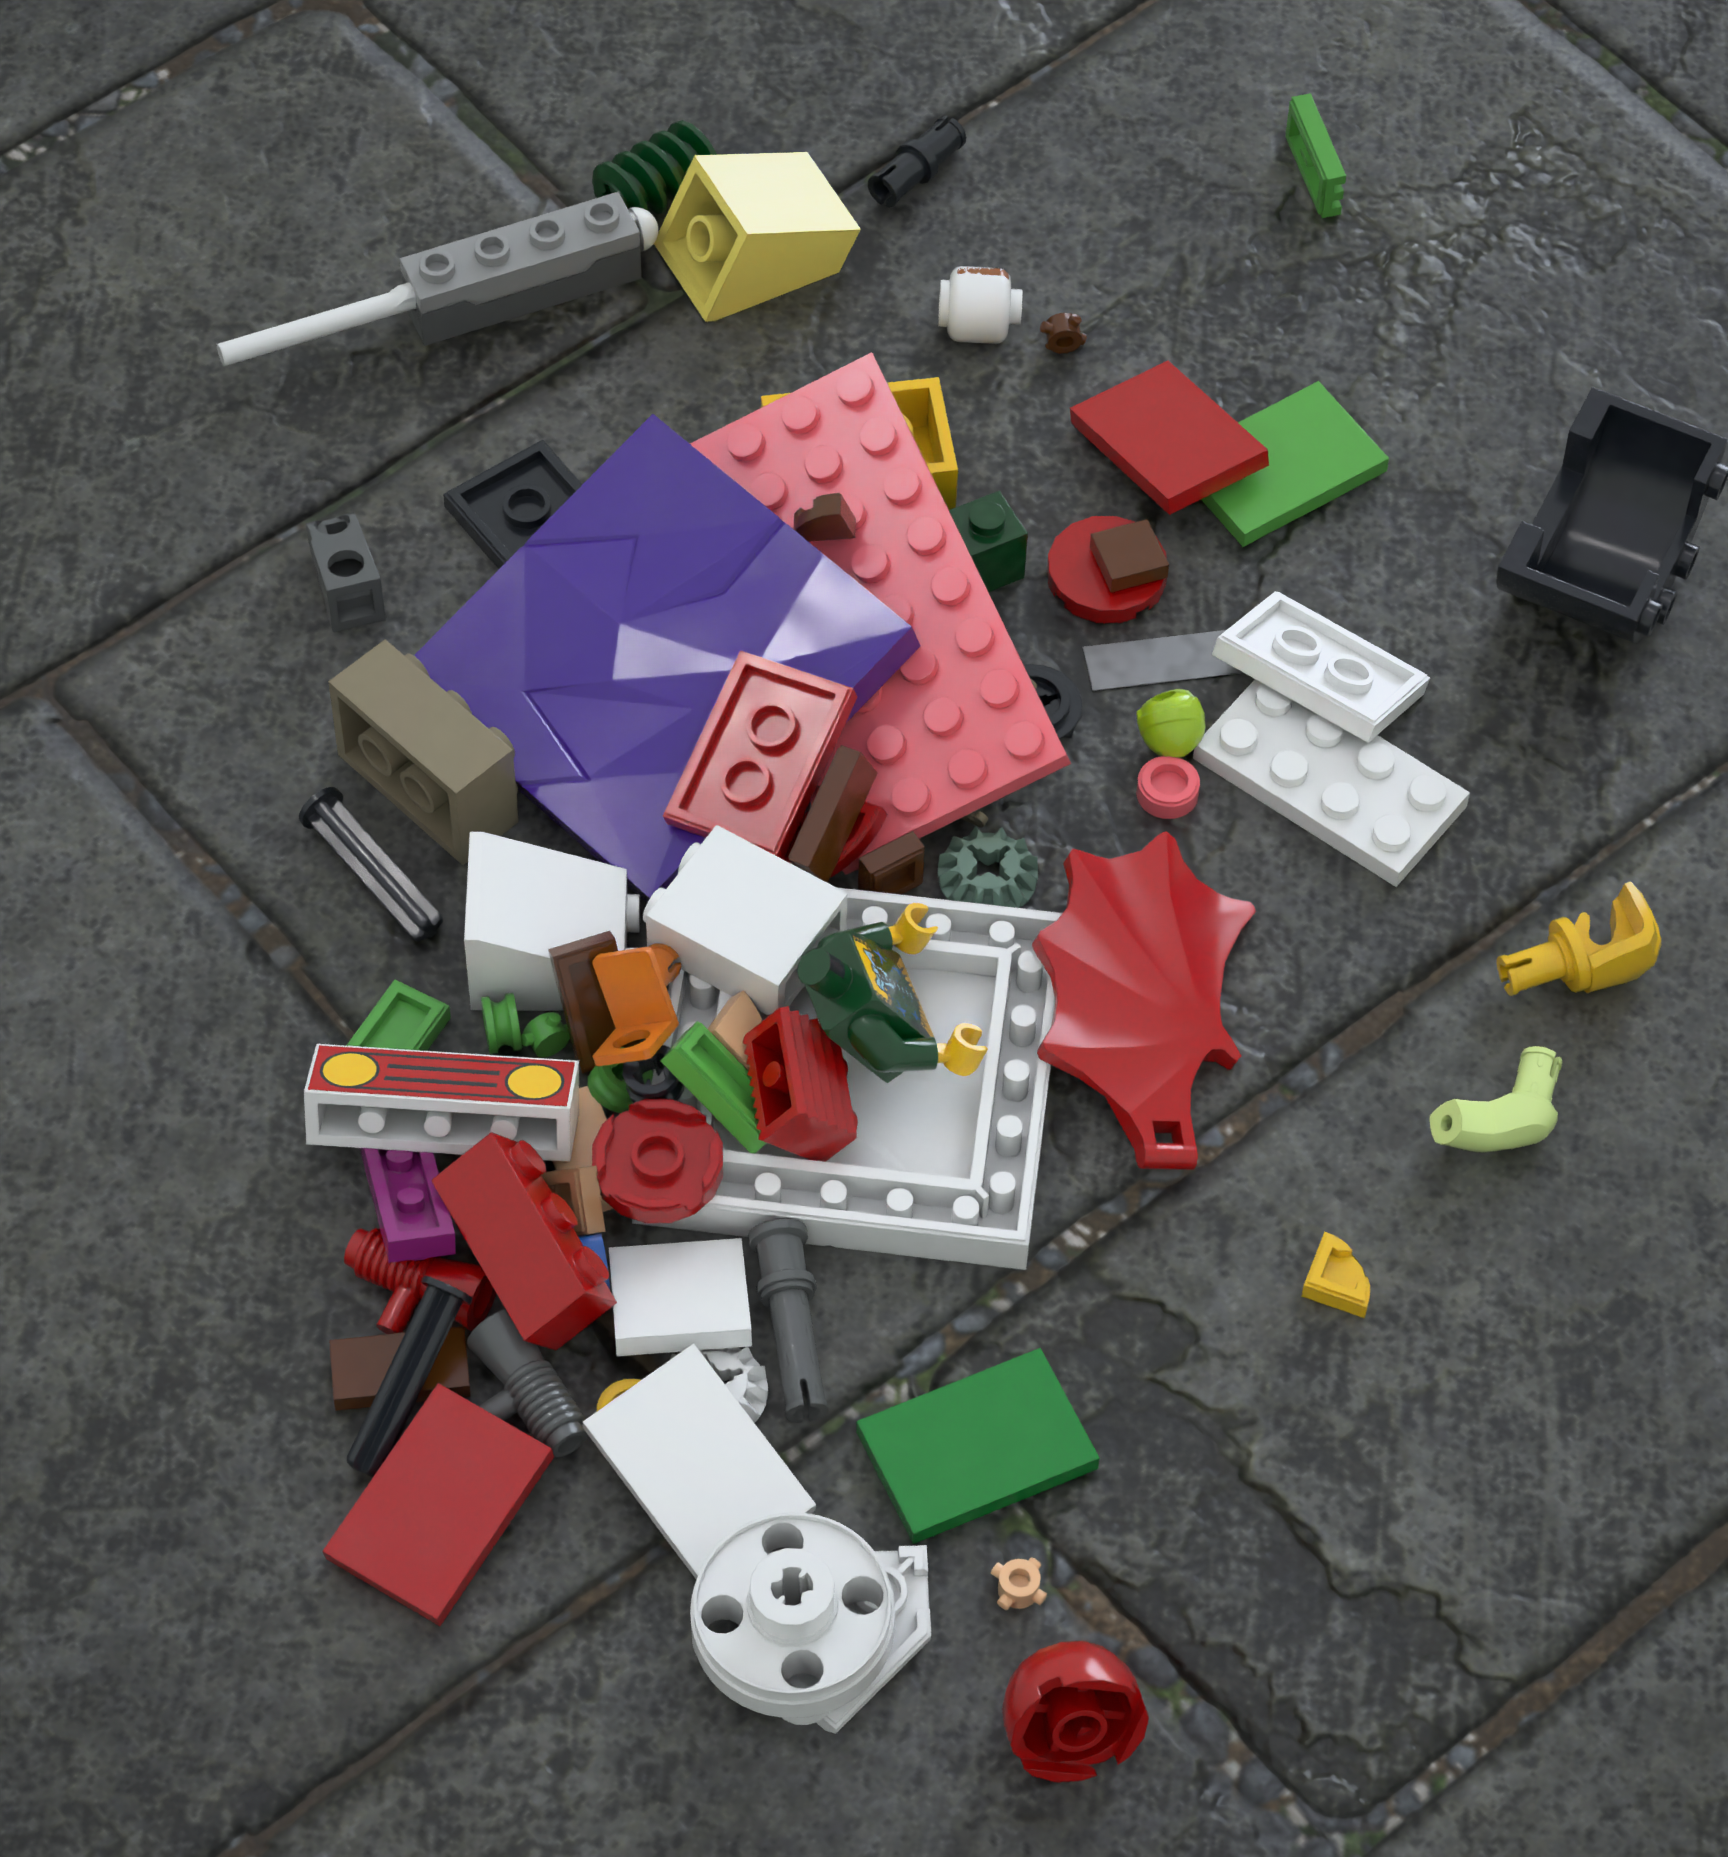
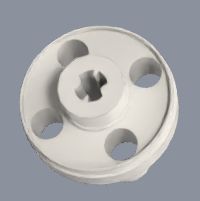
(792, 1615)

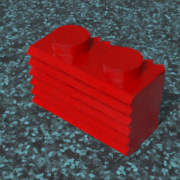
(799, 1086)

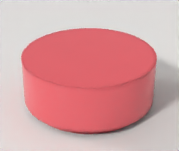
(1168, 787)

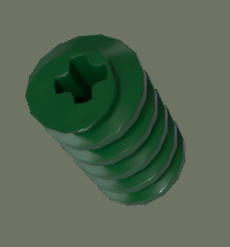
(652, 167)

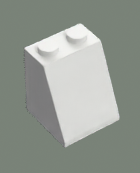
(531, 901)

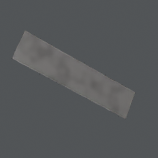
(1155, 661)

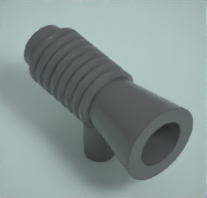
(530, 1385)

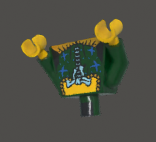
(872, 1005)

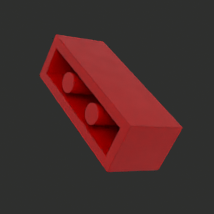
(525, 1240)

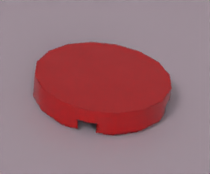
(1080, 582)
(658, 1161)

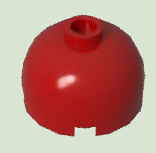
(1072, 1710)

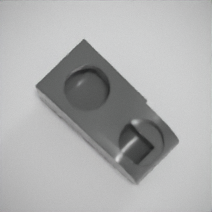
(346, 572)

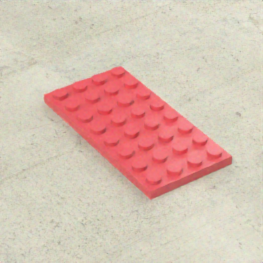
(962, 711)

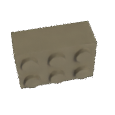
(424, 749)

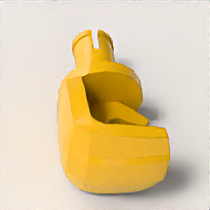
(1582, 962)

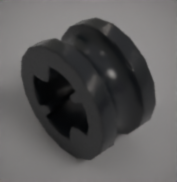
(632, 1074)

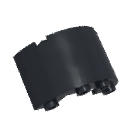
(1617, 518)

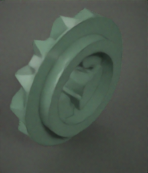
(1016, 873)

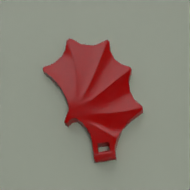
(1141, 989)

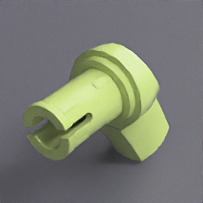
(1509, 1121)

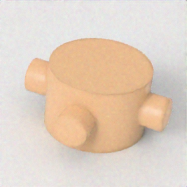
(1019, 1583)

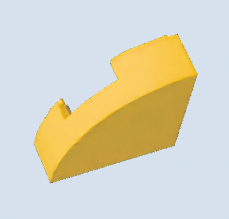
(1337, 1278)

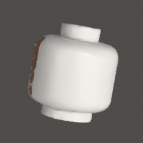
(979, 305)

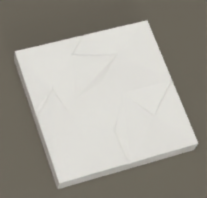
(937, 1155)

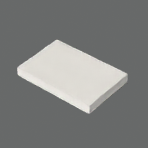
(1321, 666)
(693, 1457)

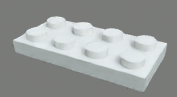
(1345, 791)

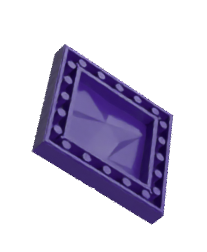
(622, 630)

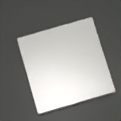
(680, 1297)

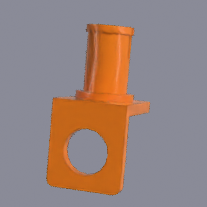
(637, 1000)

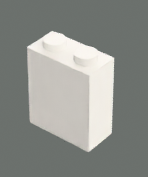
(744, 918)

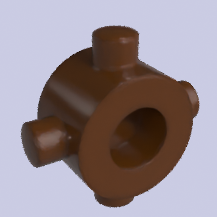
(1063, 332)

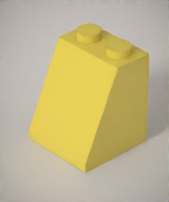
(753, 230)

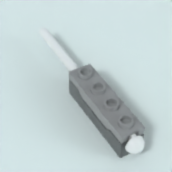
(489, 277)

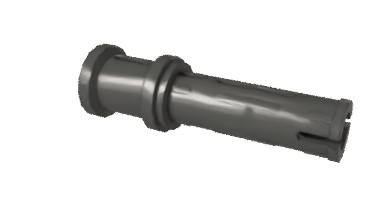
(786, 1291)

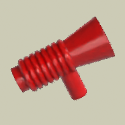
(370, 1262)

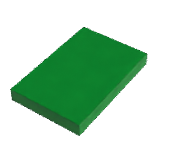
(977, 1445)

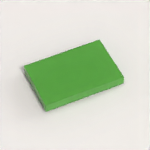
(1313, 459)

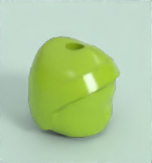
(1172, 723)

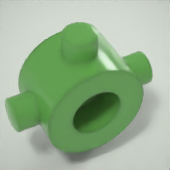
(546, 1034)

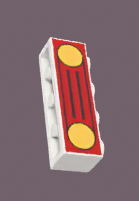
(439, 1100)

